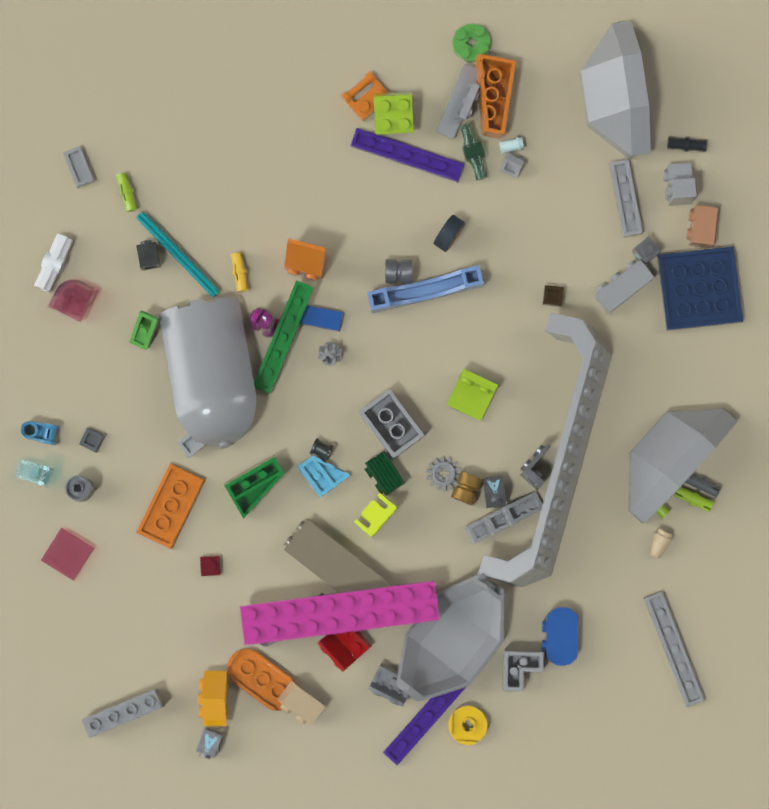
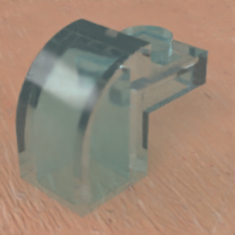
(34, 473)

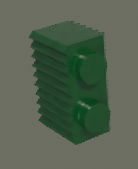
(384, 473)

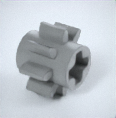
(330, 353)

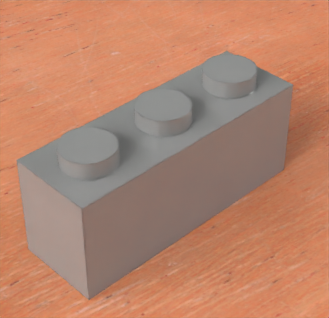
(623, 286)

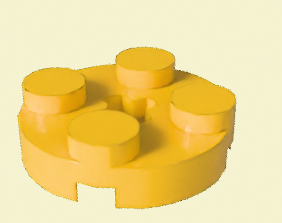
(476, 718)

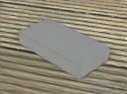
(79, 167)

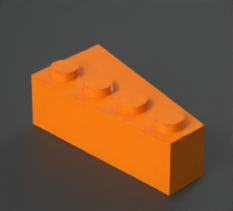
(495, 81)

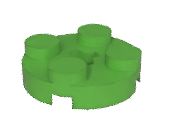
(474, 32)

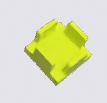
(376, 515)

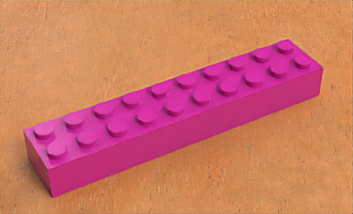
(339, 613)

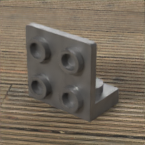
(534, 477)

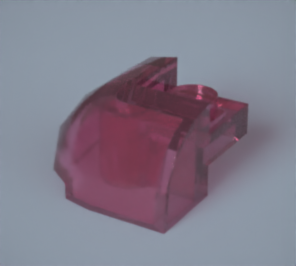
(73, 299)

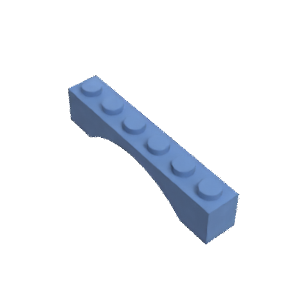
(417, 292)

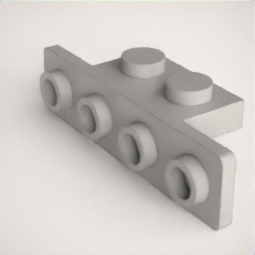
(460, 102)

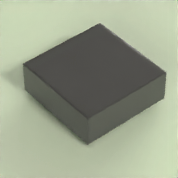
(92, 440)

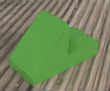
(144, 330)

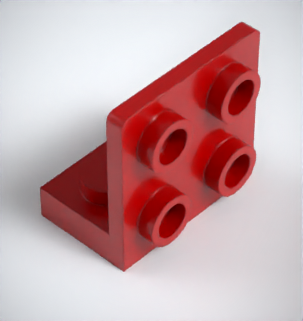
(344, 648)

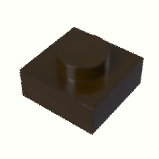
(553, 296)

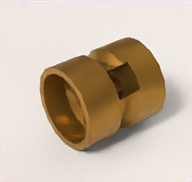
(466, 489)

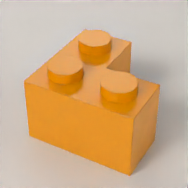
(213, 698)

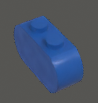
(560, 636)

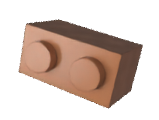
(703, 226)

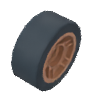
(449, 233)

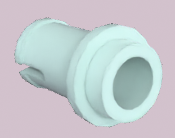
(511, 145)

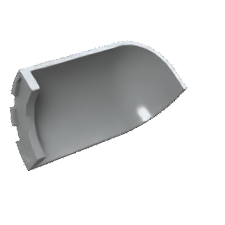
(210, 370)

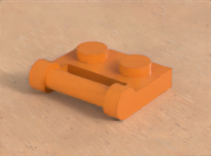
(365, 105)

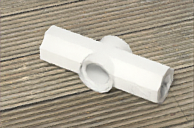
(53, 263)

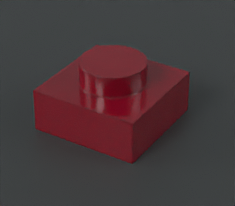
(210, 566)

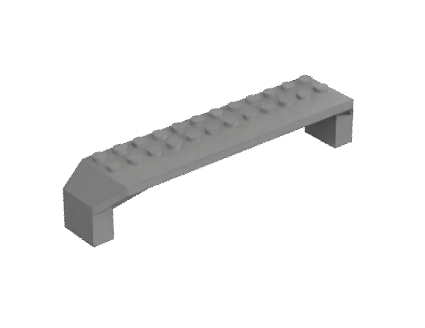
(540, 559)

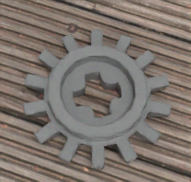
(448, 468)

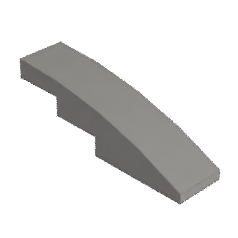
(504, 518)

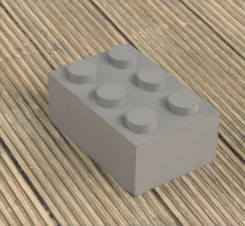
(391, 424)

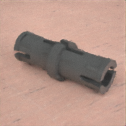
(703, 485)

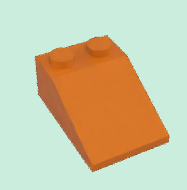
(305, 259)

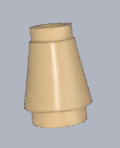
(660, 542)

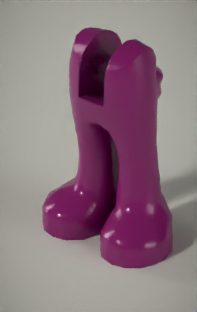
(261, 319)

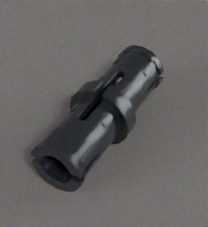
(686, 144)

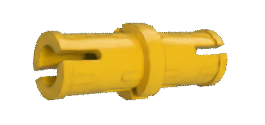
(239, 272)

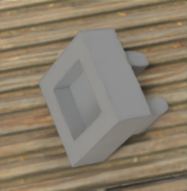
(512, 165)

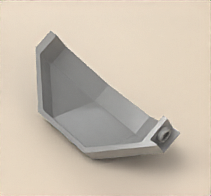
(617, 92)
(671, 455)
(456, 647)

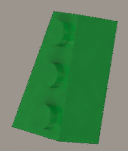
(253, 484)

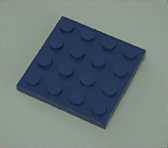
(700, 288)

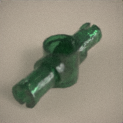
(473, 151)

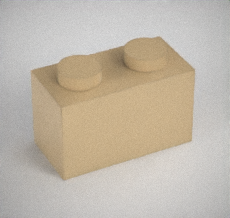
(301, 703)

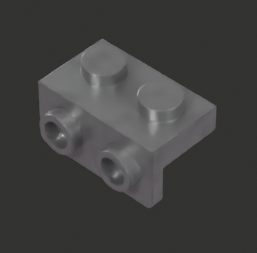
(385, 685)

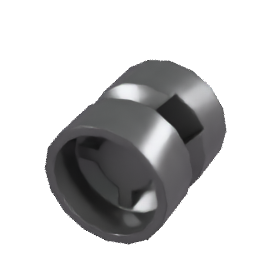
(398, 271)
(79, 488)

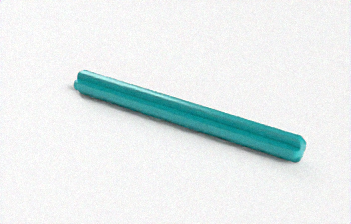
(178, 254)

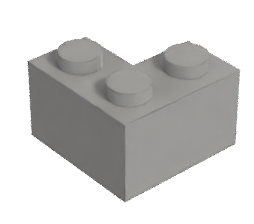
(680, 184)
(516, 664)

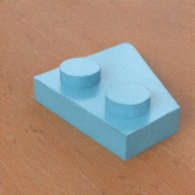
(321, 475)

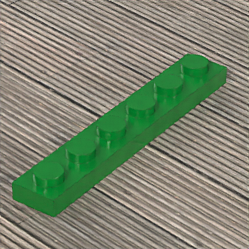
(283, 336)

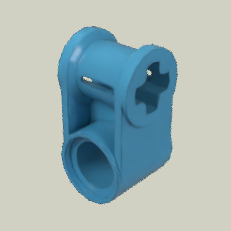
(41, 432)

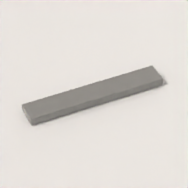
(674, 649)

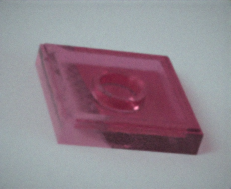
(67, 554)

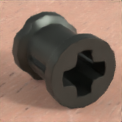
(321, 449)

